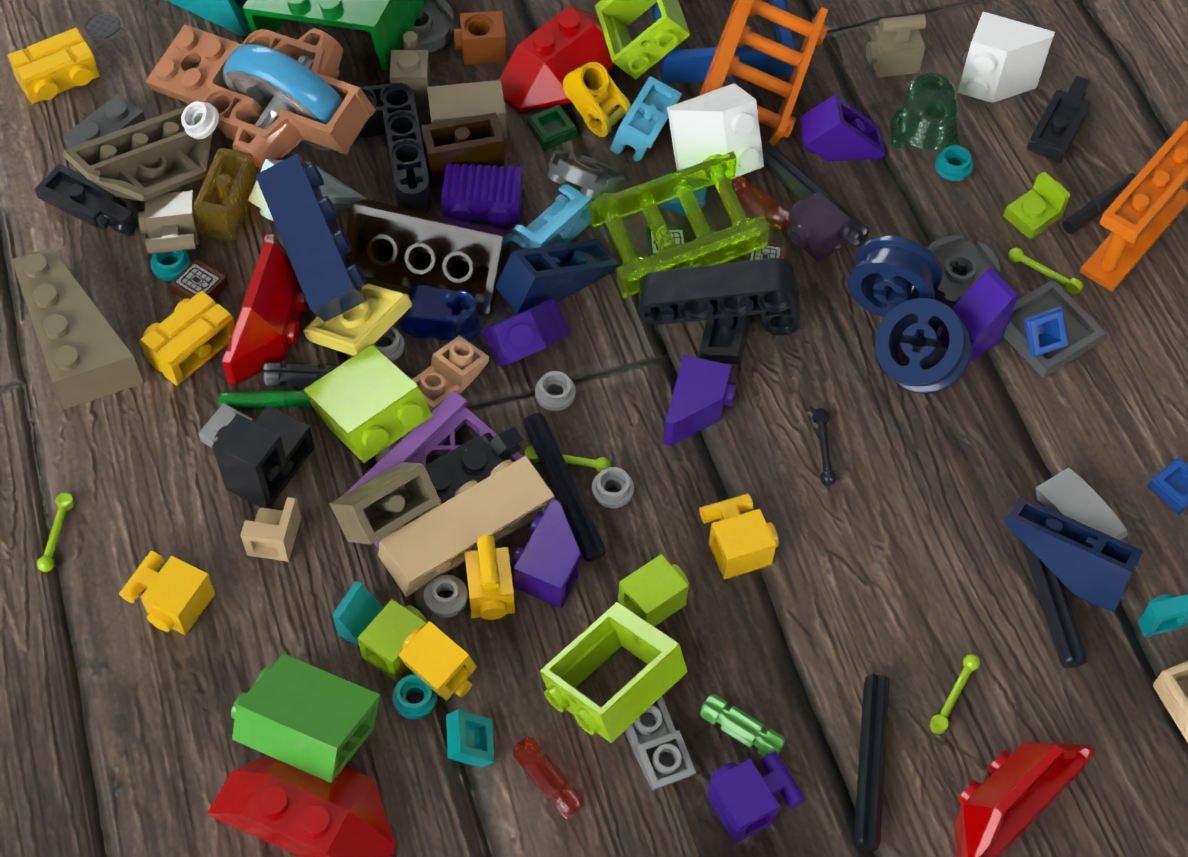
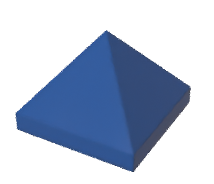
(1046, 331)

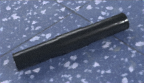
(1096, 205)

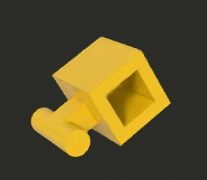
(739, 540)
(489, 580)
(173, 595)
(438, 661)

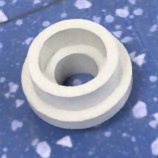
(200, 119)

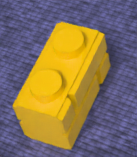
(53, 66)
(187, 337)

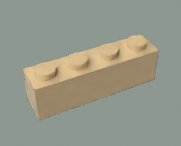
(447, 530)

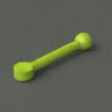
(1072, 285)
(599, 464)
(64, 503)
(939, 722)

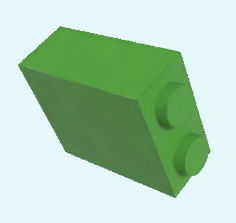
(305, 717)

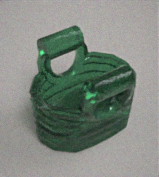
(927, 114)

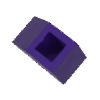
(550, 559)

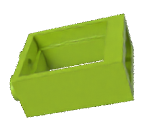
(659, 37)
(591, 649)

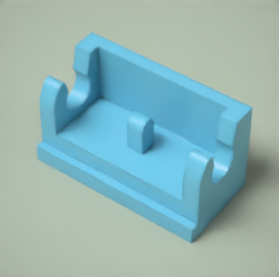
(645, 118)
(557, 223)

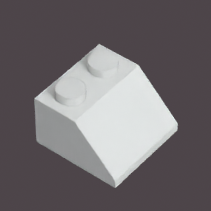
(1004, 58)
(717, 124)

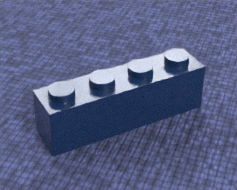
(311, 237)

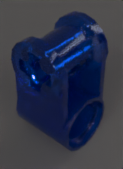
(437, 312)

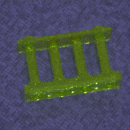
(709, 246)

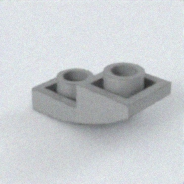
(1077, 500)
(659, 747)

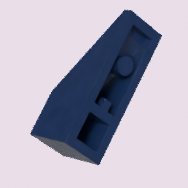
(553, 272)
(1078, 555)

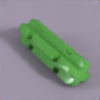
(741, 726)

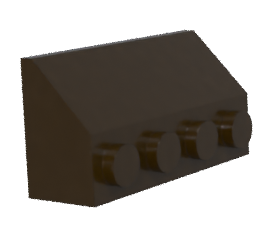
(415, 248)

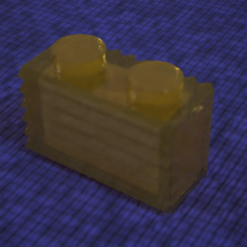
(225, 194)

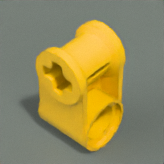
(598, 99)

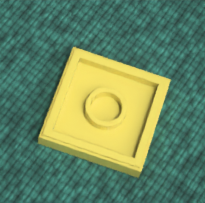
(362, 324)

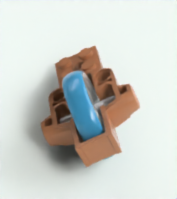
(266, 89)

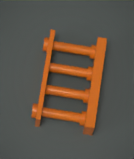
(738, 34)
(1142, 212)

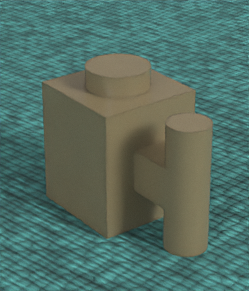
(897, 45)
(412, 68)
(170, 222)

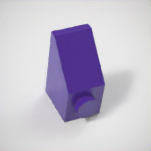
(840, 132)
(985, 312)
(526, 332)
(698, 398)

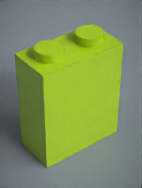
(368, 403)

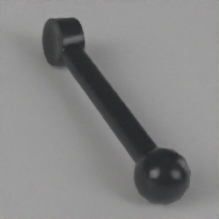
(821, 418)

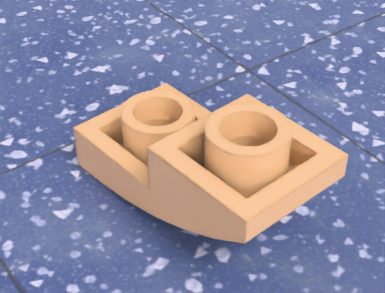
(450, 370)

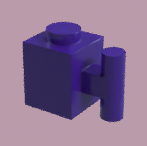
(747, 799)

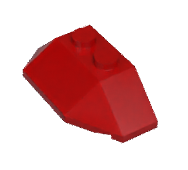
(546, 56)
(267, 316)
(1015, 795)
(306, 811)

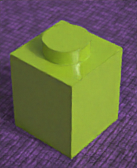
(654, 590)
(386, 634)

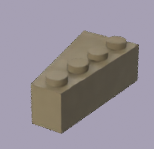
(75, 338)

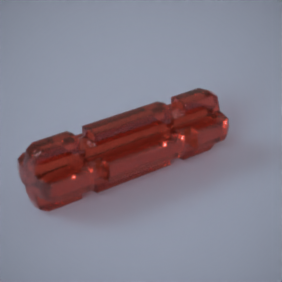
(761, 203)
(548, 777)

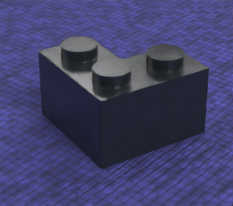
(261, 454)

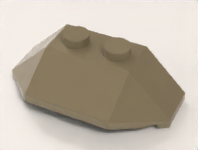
(143, 158)

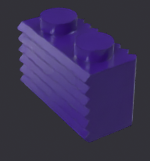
(482, 193)

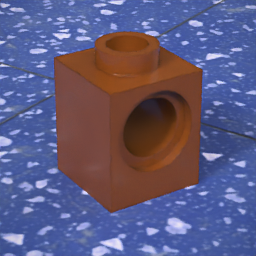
(481, 37)

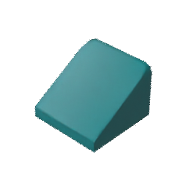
(355, 612)

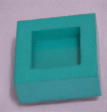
(1164, 615)
(470, 738)

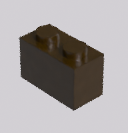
(462, 141)

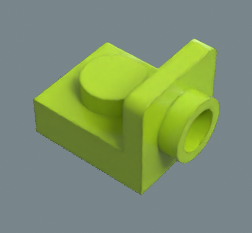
(1038, 207)

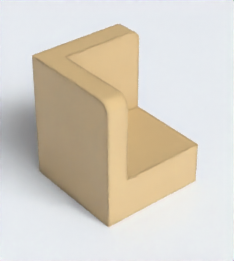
(272, 532)

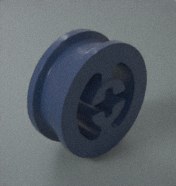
(893, 272)
(918, 322)

